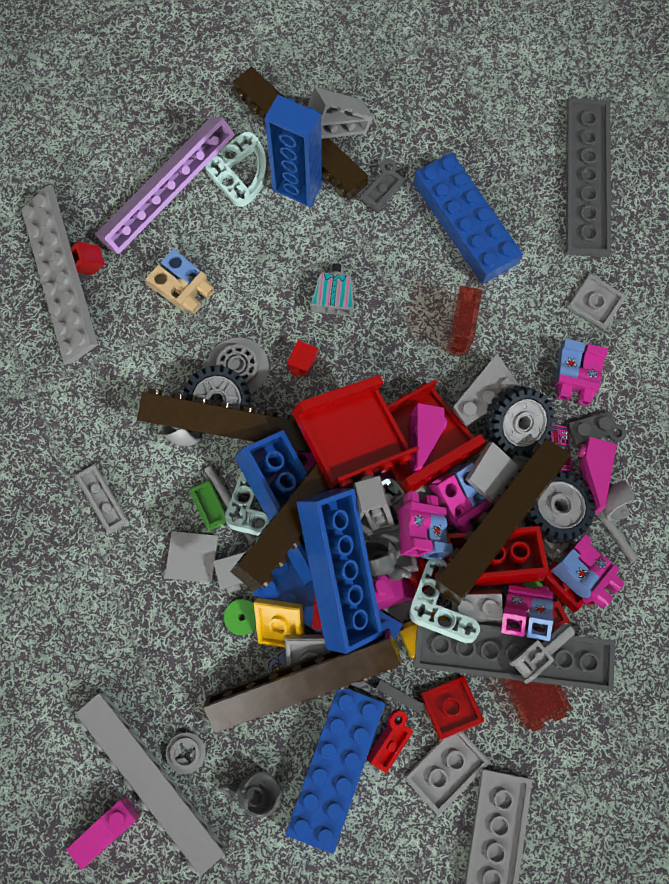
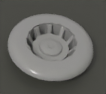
(240, 361)

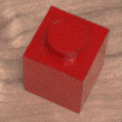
(87, 258)
(302, 359)

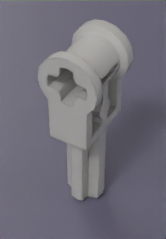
(538, 655)

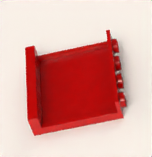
(352, 432)
(451, 448)

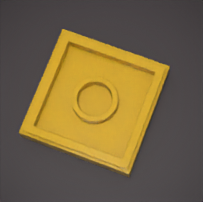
(276, 620)

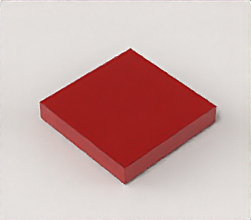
(451, 708)

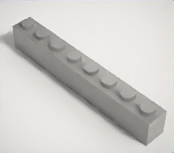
(152, 784)

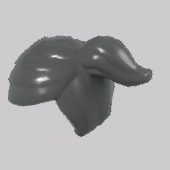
(383, 560)
(254, 803)

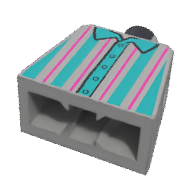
(333, 293)

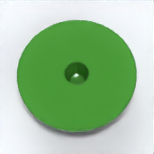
(232, 617)

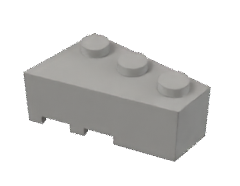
(340, 113)
(475, 401)
(373, 504)

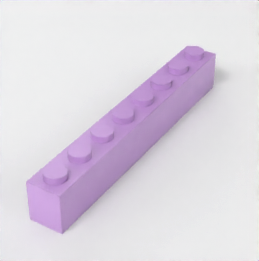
(165, 184)

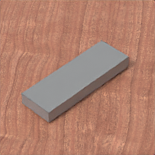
(101, 498)

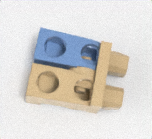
(180, 282)

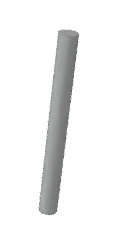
(225, 495)
(617, 536)

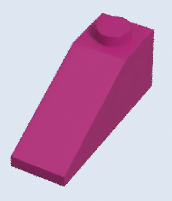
(426, 426)
(596, 469)
(392, 593)
(103, 832)

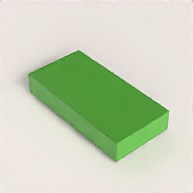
(208, 505)

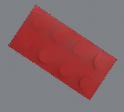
(518, 561)

